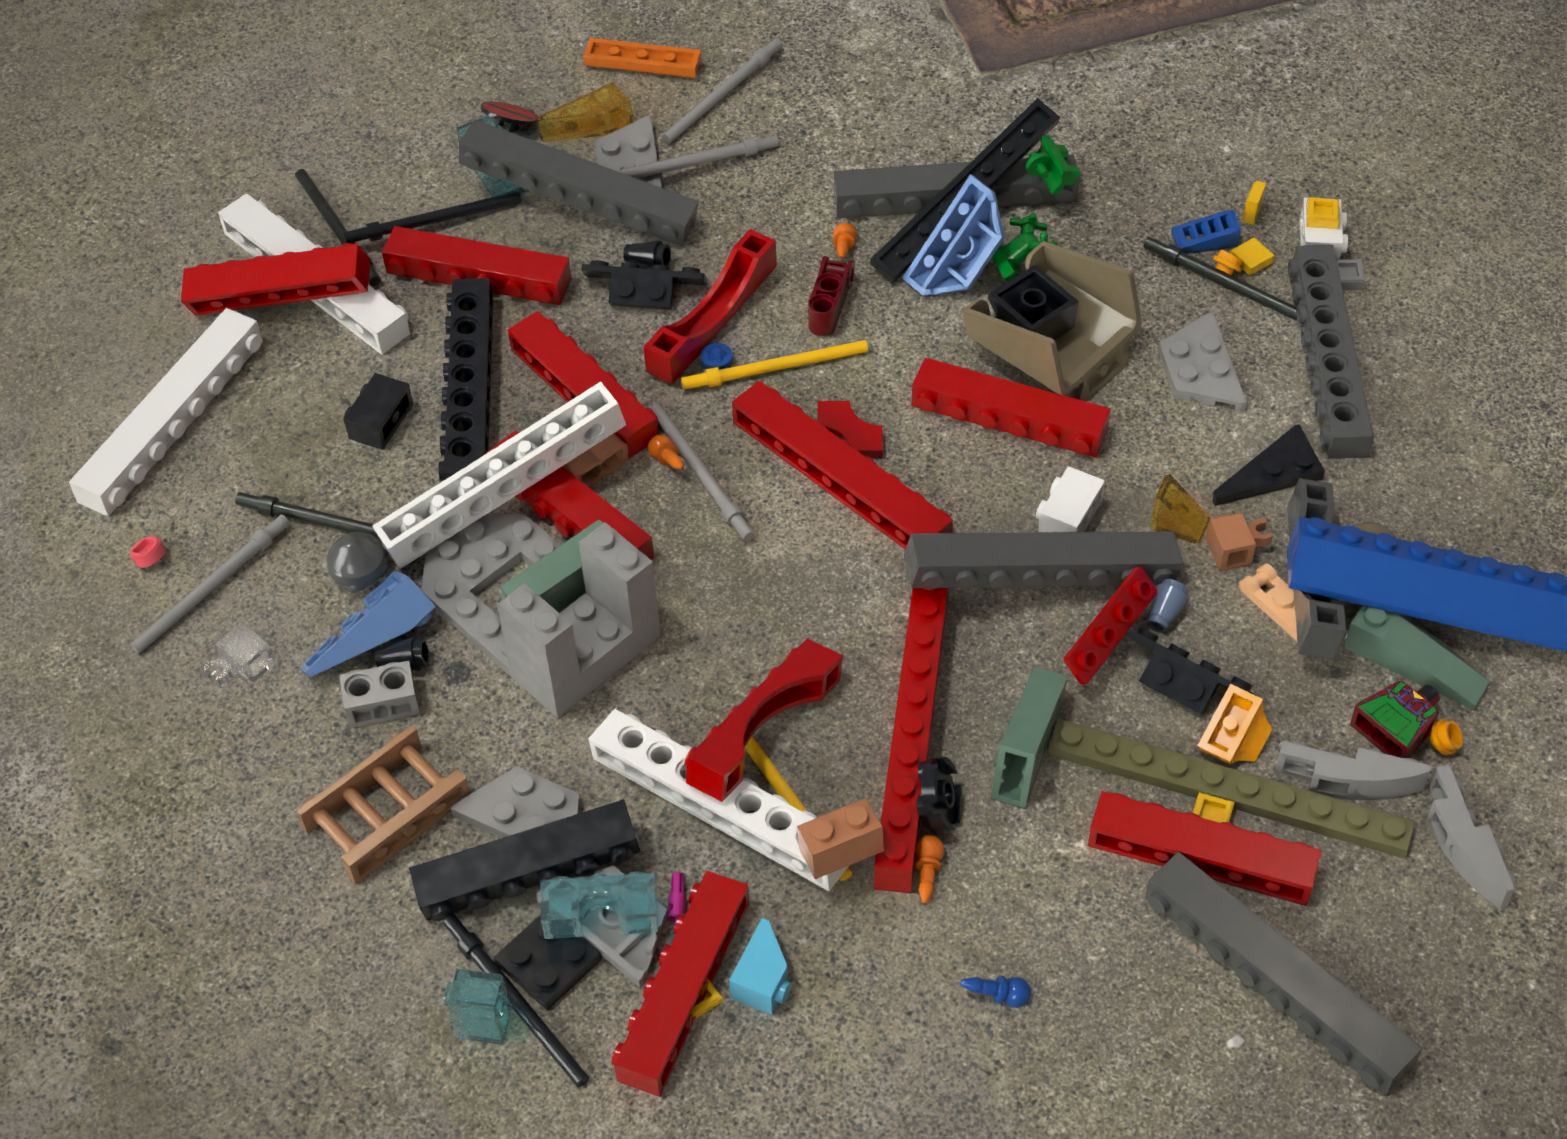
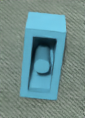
(761, 972)

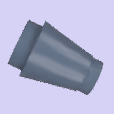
(1167, 604)

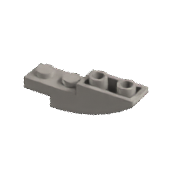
(1365, 777)
(1468, 847)

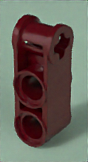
(829, 295)

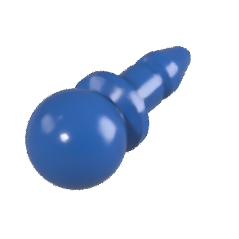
(1013, 991)

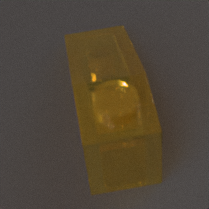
(587, 116)

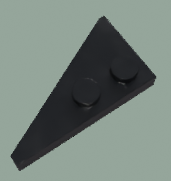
(1273, 469)

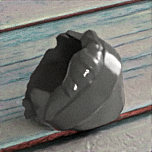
(356, 561)

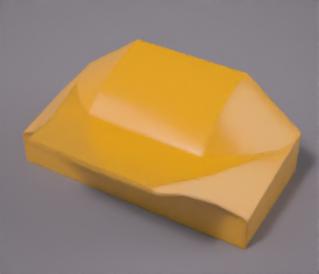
(1236, 728)

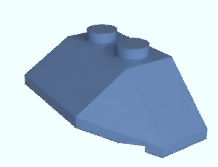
(959, 243)

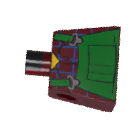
(1397, 718)

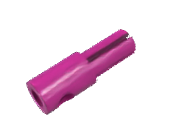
(676, 901)

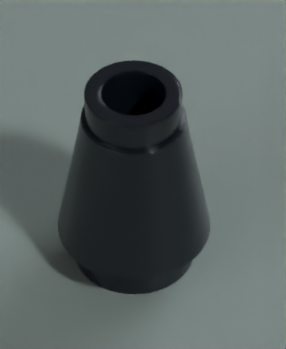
(648, 254)
(410, 650)

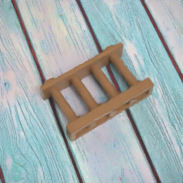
(392, 834)

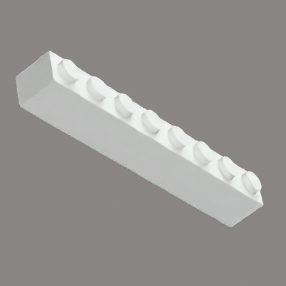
(265, 234)
(166, 412)

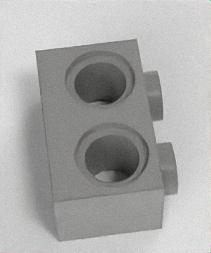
(380, 698)

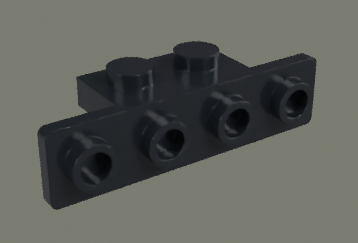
(643, 287)
(1179, 677)

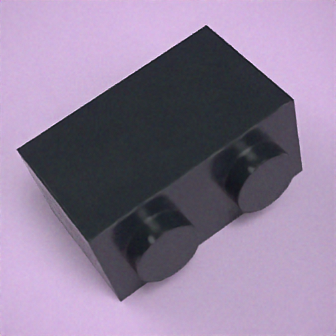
(378, 411)

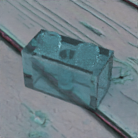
(478, 1006)

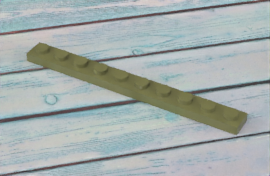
(1249, 792)

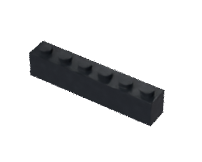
(523, 860)

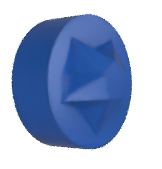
(716, 355)

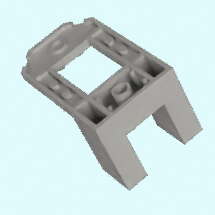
(546, 651)

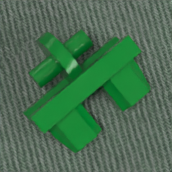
(1051, 165)

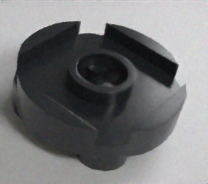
(939, 799)

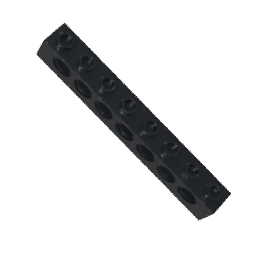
(467, 374)

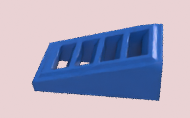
(1225, 235)

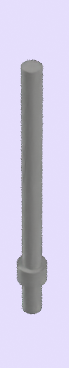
(757, 60)
(747, 147)
(730, 511)
(257, 542)

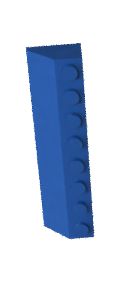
(1428, 582)

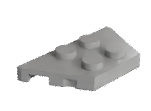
(629, 148)
(1200, 365)
(516, 803)
(627, 952)

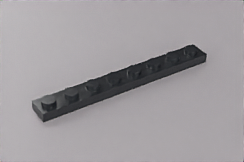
(988, 167)

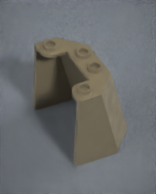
(1088, 353)

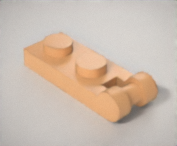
(1277, 602)

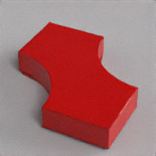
(844, 423)

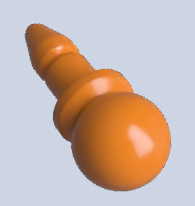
(844, 238)
(663, 450)
(929, 853)

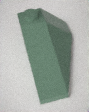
(1414, 652)

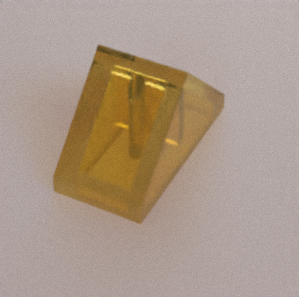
(1178, 512)

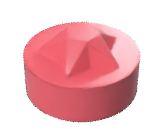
(147, 551)

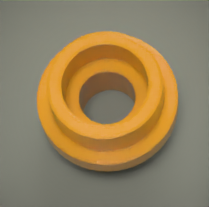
(1227, 262)
(1446, 736)

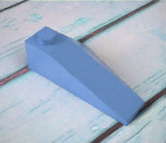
(389, 612)

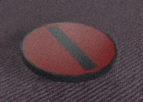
(510, 114)

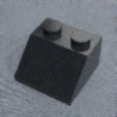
(1035, 304)

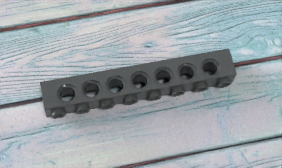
(1330, 352)

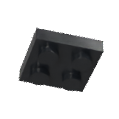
(546, 966)

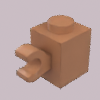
(1234, 542)

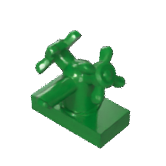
(1011, 255)

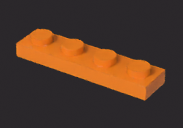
(642, 57)

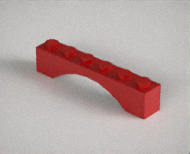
(679, 344)
(802, 678)

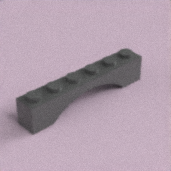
(1318, 618)

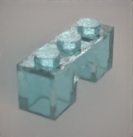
(569, 900)

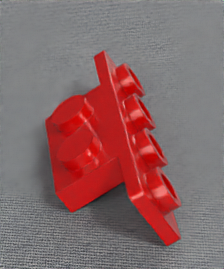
(1110, 625)

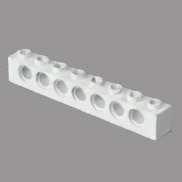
(500, 475)
(612, 747)

